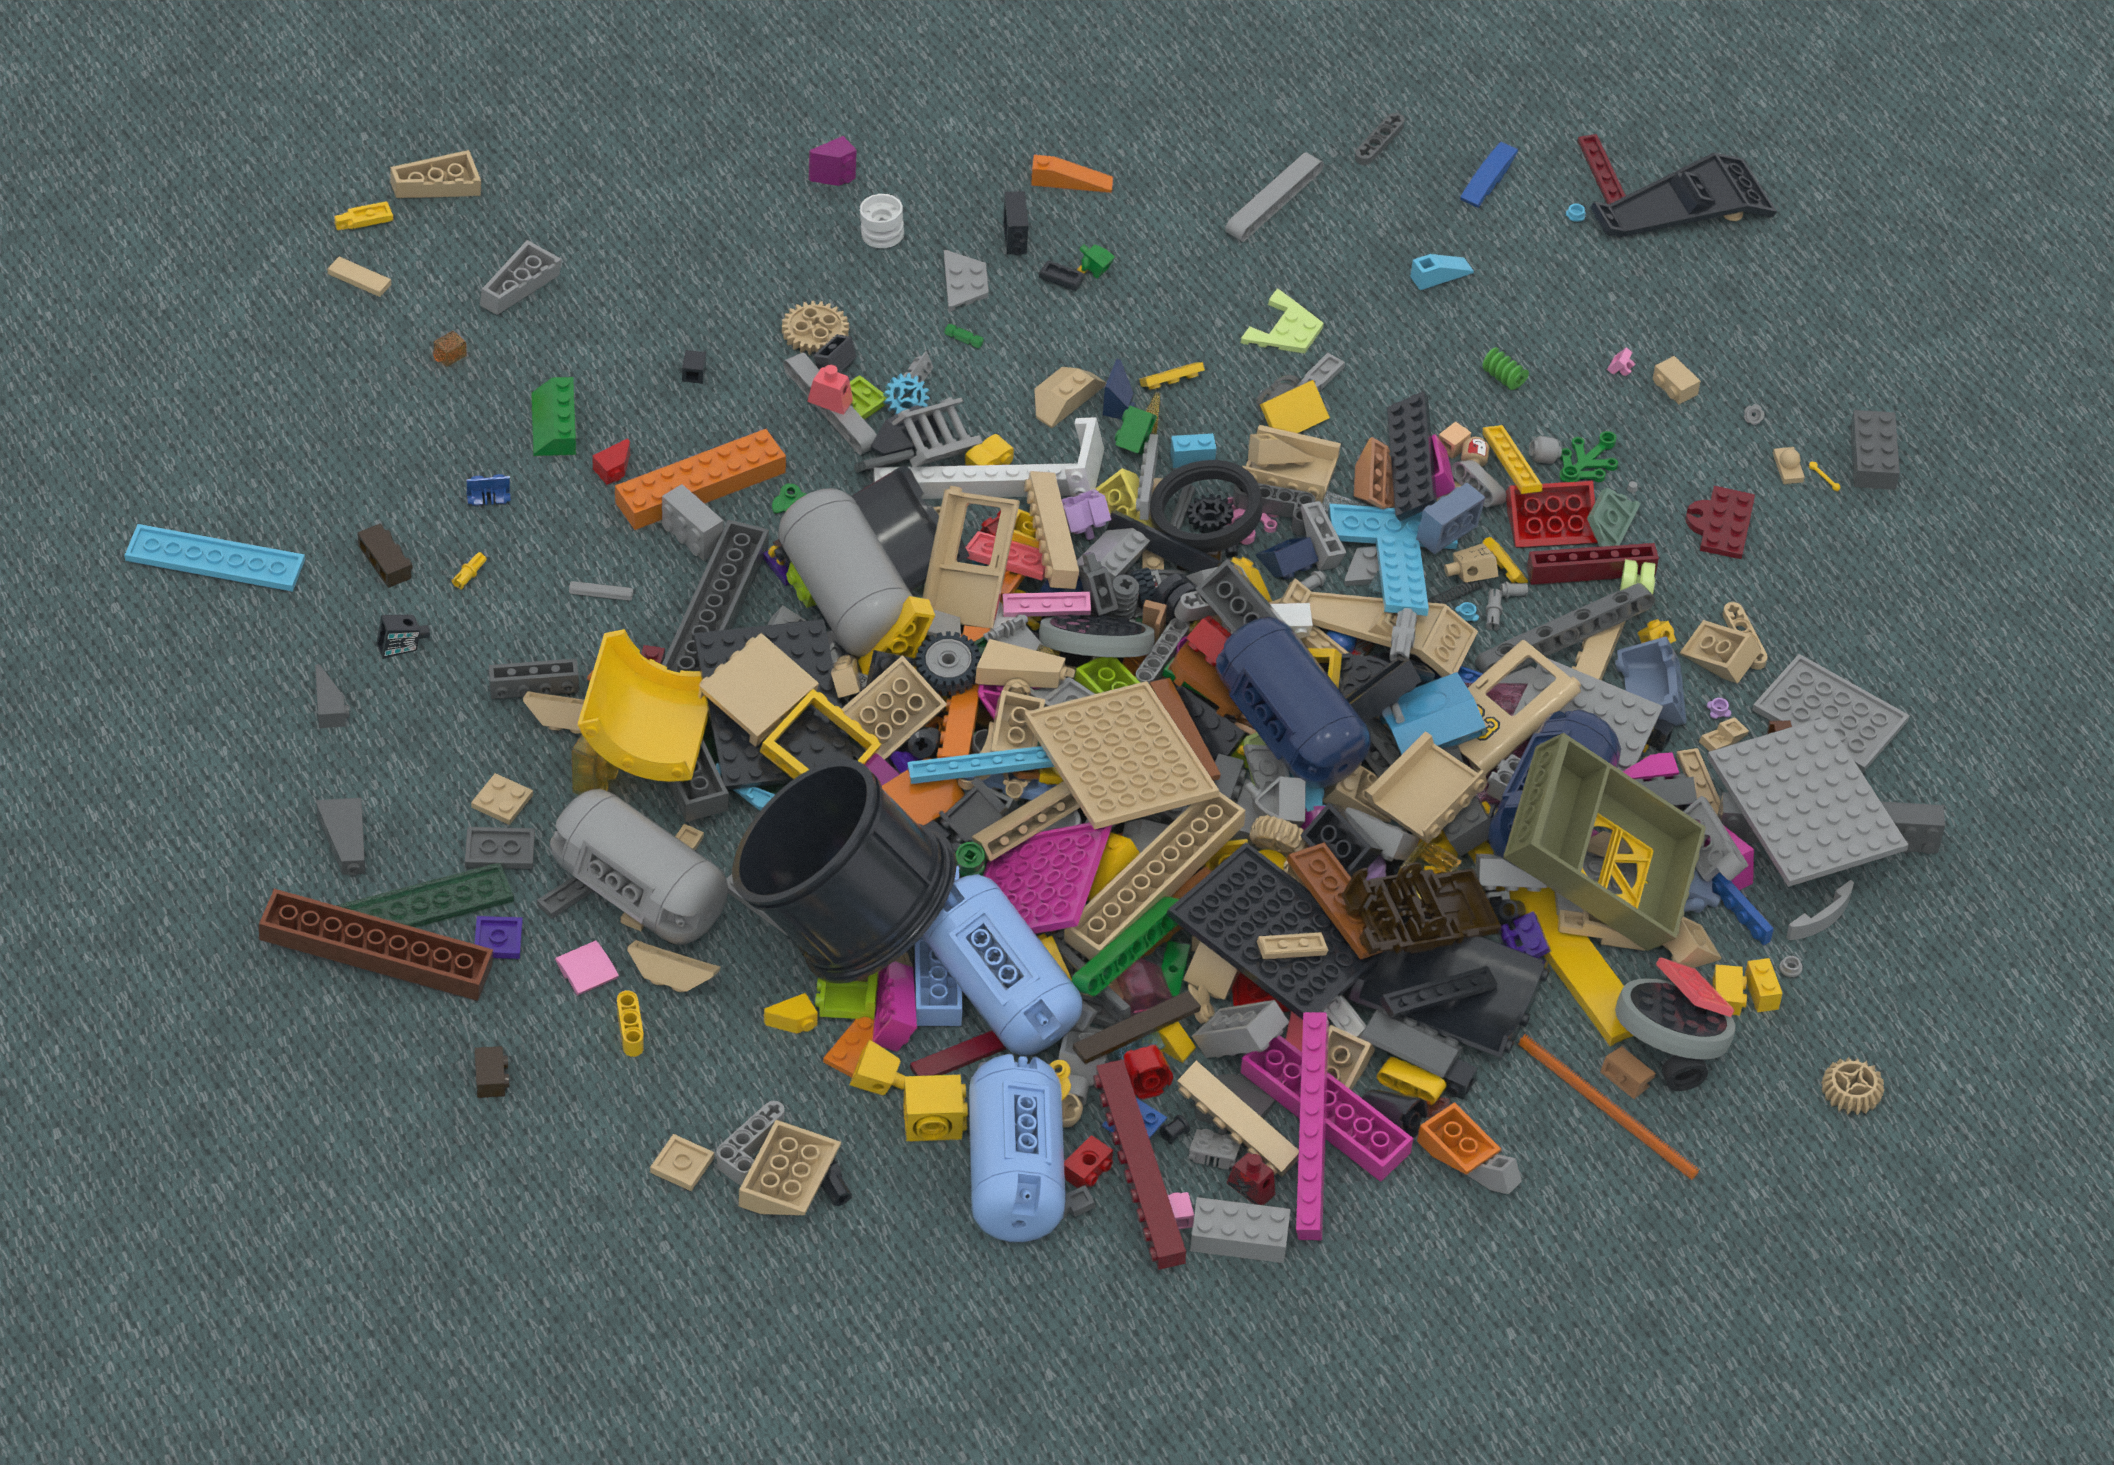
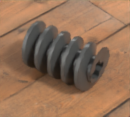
(1126, 593)

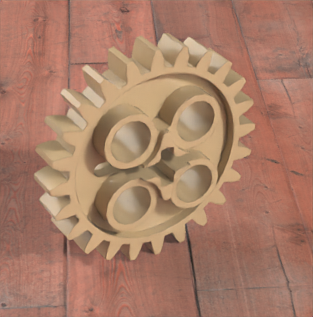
(813, 326)

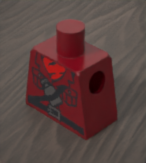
(1253, 1179)

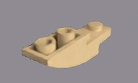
(1587, 925)

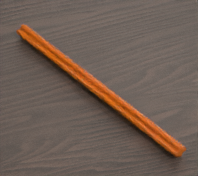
(1604, 1104)

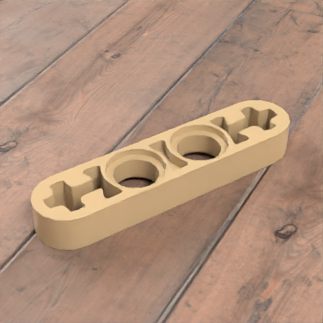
(1742, 620)

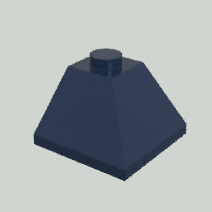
(1117, 393)

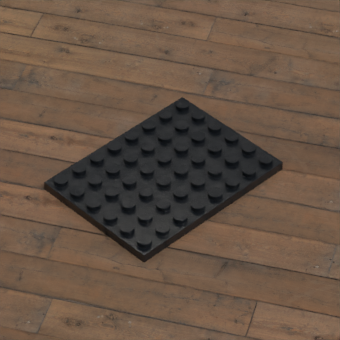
(809, 739)
(1257, 898)

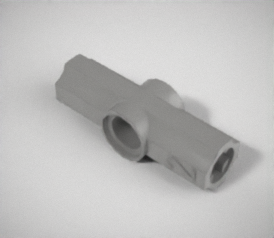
(1403, 634)

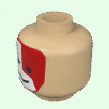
(1476, 450)

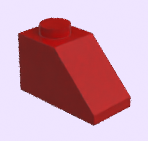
(612, 462)

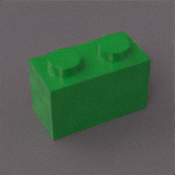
(1135, 429)

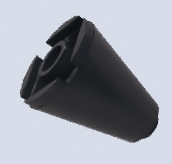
(1399, 1108)

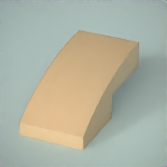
(1727, 734)

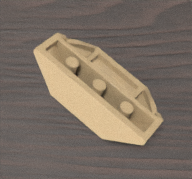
(1064, 393)
(554, 710)
(669, 967)

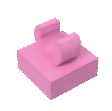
(1621, 363)

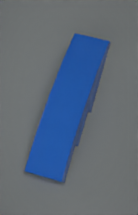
(1489, 174)

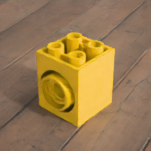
(934, 1107)

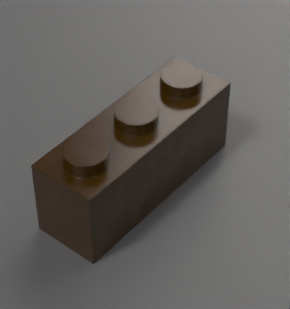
(384, 555)

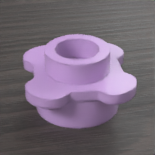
(1719, 708)

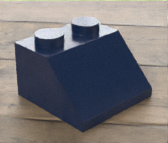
(1289, 557)

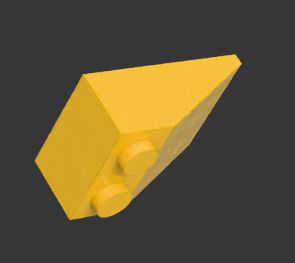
(1116, 856)

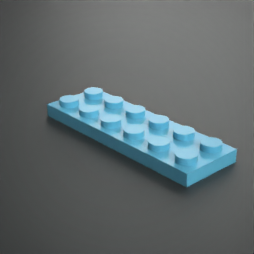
(1366, 523)
(1401, 575)

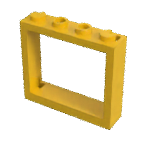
(790, 764)

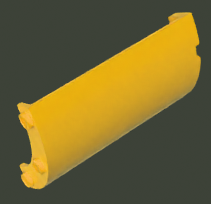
(643, 713)

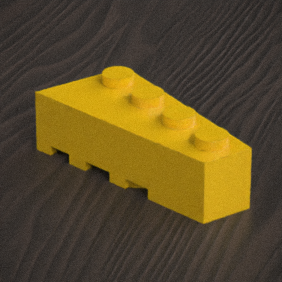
(906, 633)

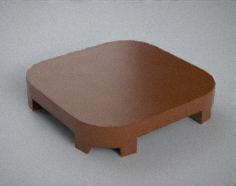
(1203, 677)

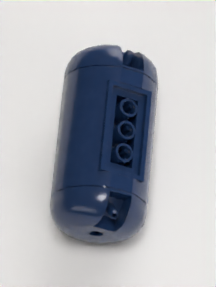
(1292, 703)
(1579, 725)

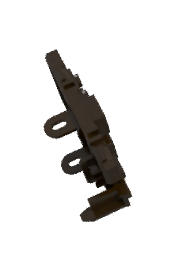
(1453, 899)

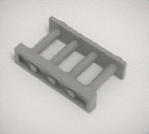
(937, 450)

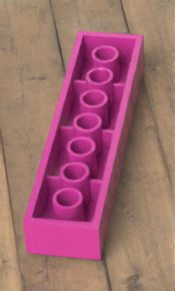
(1350, 1121)

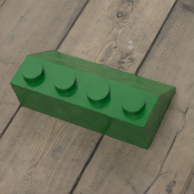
(554, 418)

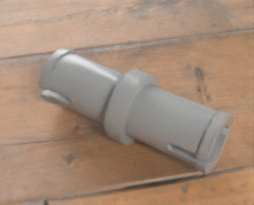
(1493, 609)

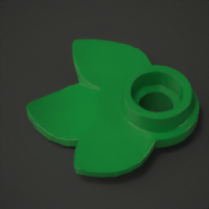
(785, 500)

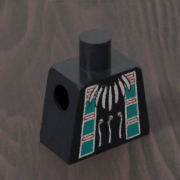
(399, 635)

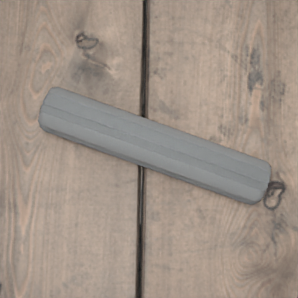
(600, 590)

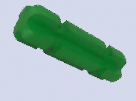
(964, 335)

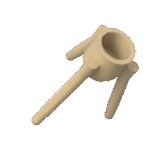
(1015, 786)

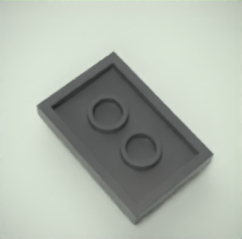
(505, 845)

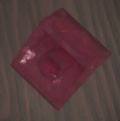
(1143, 986)

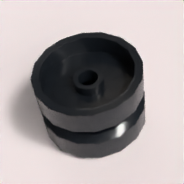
(1170, 592)

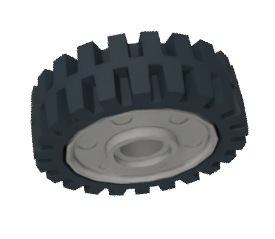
(954, 649)

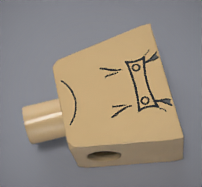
(1473, 564)

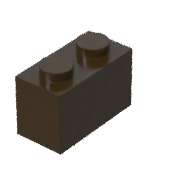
(490, 1072)

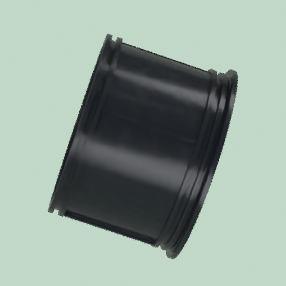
(844, 870)

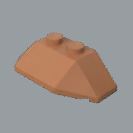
(1374, 476)

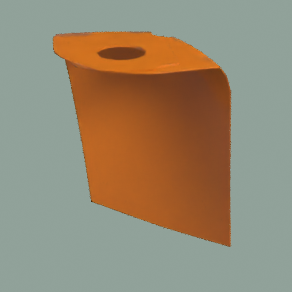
(924, 799)

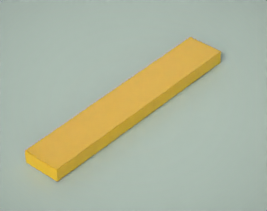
(1512, 459)

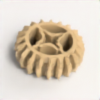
(1277, 835)
(1852, 1086)

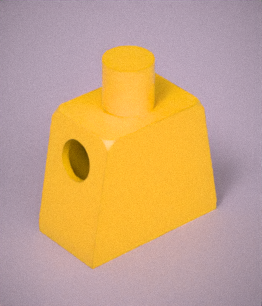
(877, 1070)

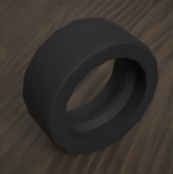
(1684, 1081)

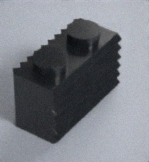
(836, 352)

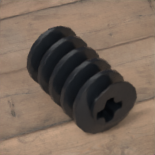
(919, 747)

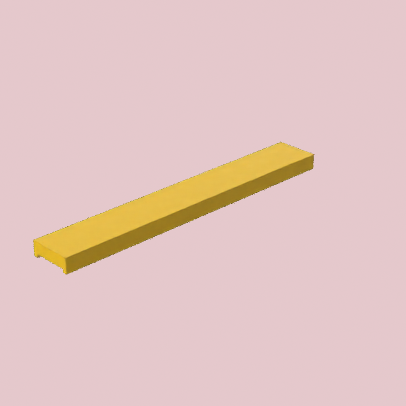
(1572, 959)

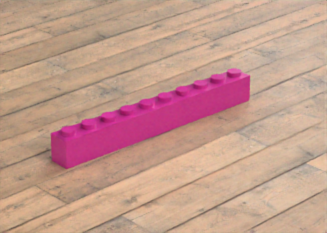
(1312, 1126)

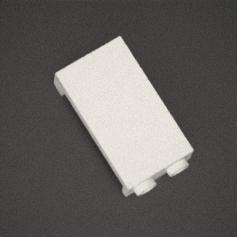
(1085, 474)

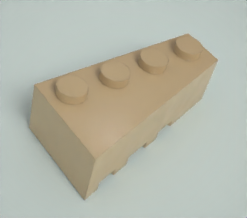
(437, 177)

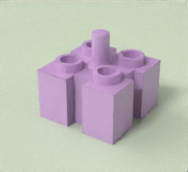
(1086, 510)

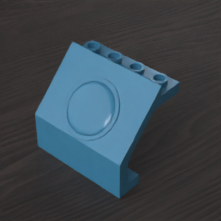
(1439, 708)

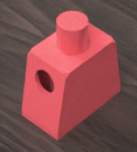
(831, 390)

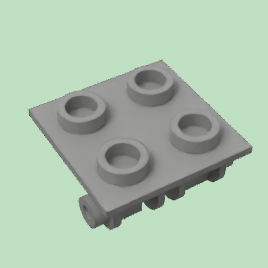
(1014, 633)
(1216, 1145)

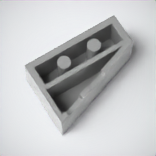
(1391, 839)

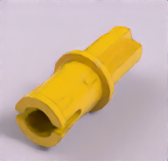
(469, 570)

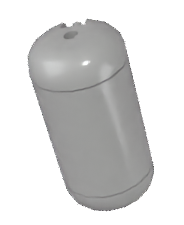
(843, 568)
(639, 866)

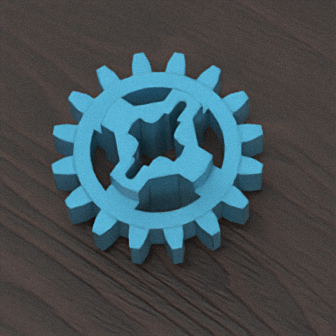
(901, 389)

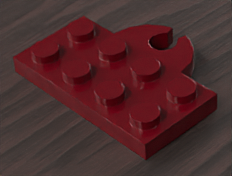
(1722, 521)

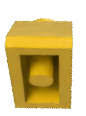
(792, 1015)
(1176, 1042)

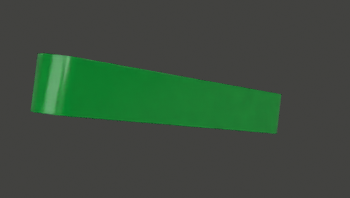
(1125, 949)

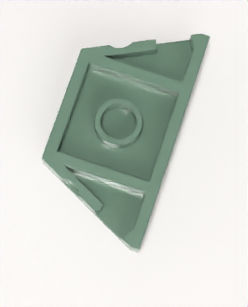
(1611, 517)

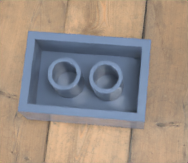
(1450, 518)

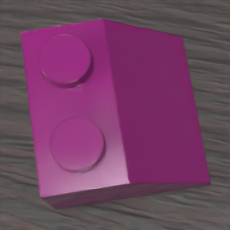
(833, 162)

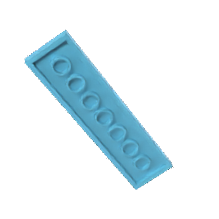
(215, 557)

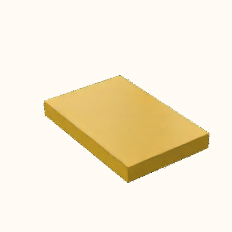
(1295, 409)

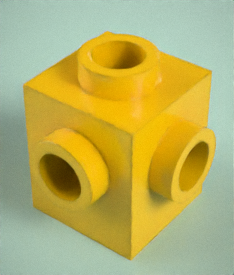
(1655, 630)

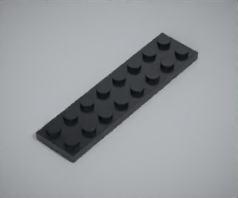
(1411, 455)

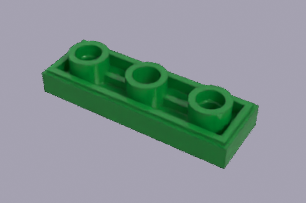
(1174, 965)

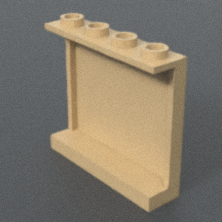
(1311, 477)
(758, 687)
(1425, 788)

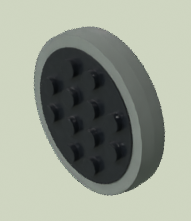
(1096, 635)
(1670, 1022)

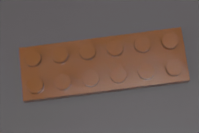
(1326, 882)

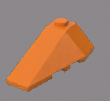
(1059, 173)

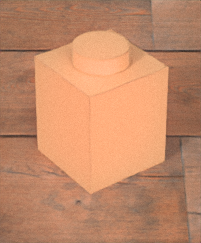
(1453, 439)

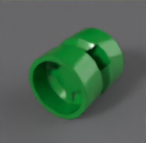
(970, 859)

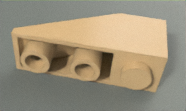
(1268, 449)
(846, 676)

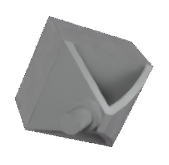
(1281, 799)

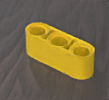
(630, 1023)
(1411, 1080)

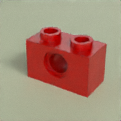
(1088, 1163)

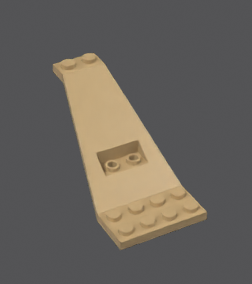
(1440, 637)

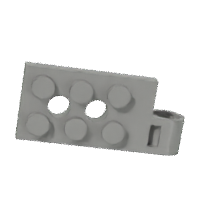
(1722, 852)

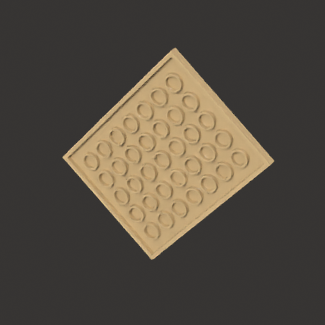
(1121, 755)

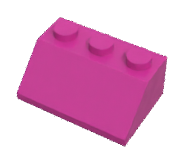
(1443, 473)

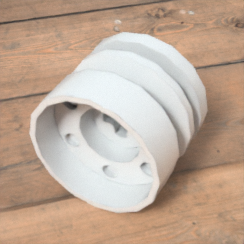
(881, 220)

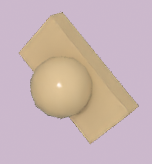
(1788, 465)

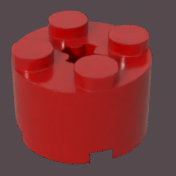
(1148, 1071)

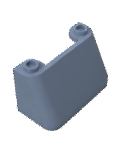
(1656, 675)

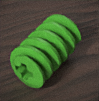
(1504, 369)

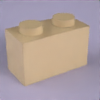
(1676, 380)

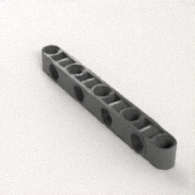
(1575, 625)

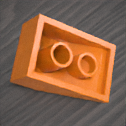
(1456, 1140)

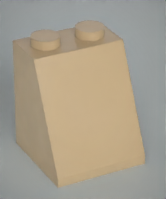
(1212, 972)

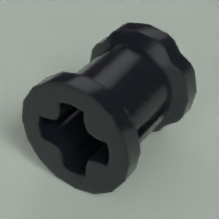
(1174, 1129)

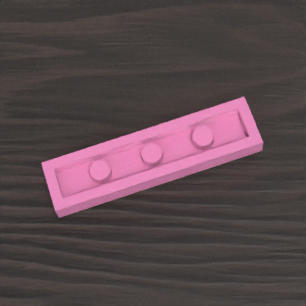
(1046, 604)

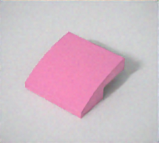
(587, 967)

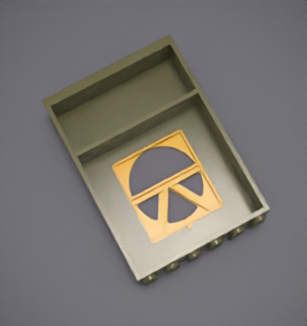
(1560, 805)

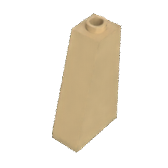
(1007, 661)

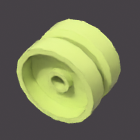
(1631, 577)

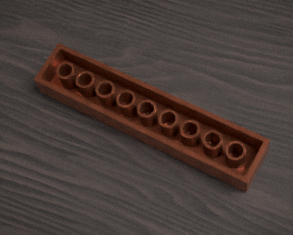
(375, 944)

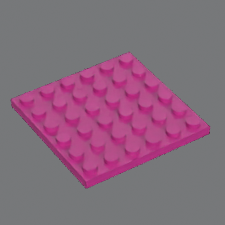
(1050, 874)

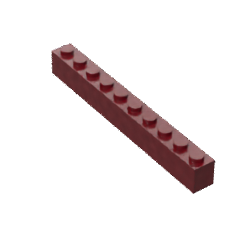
(1140, 1165)

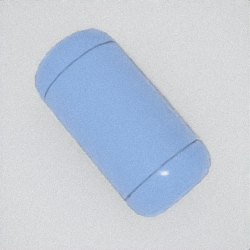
(1003, 967)
(1012, 1133)

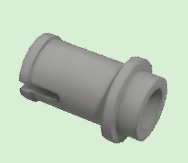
(1316, 579)
(1514, 589)

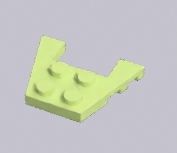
(1292, 332)

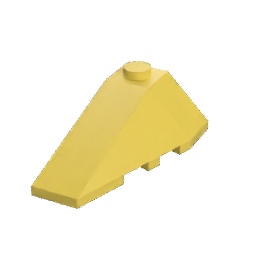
(1121, 494)

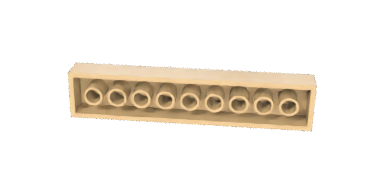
(1156, 872)

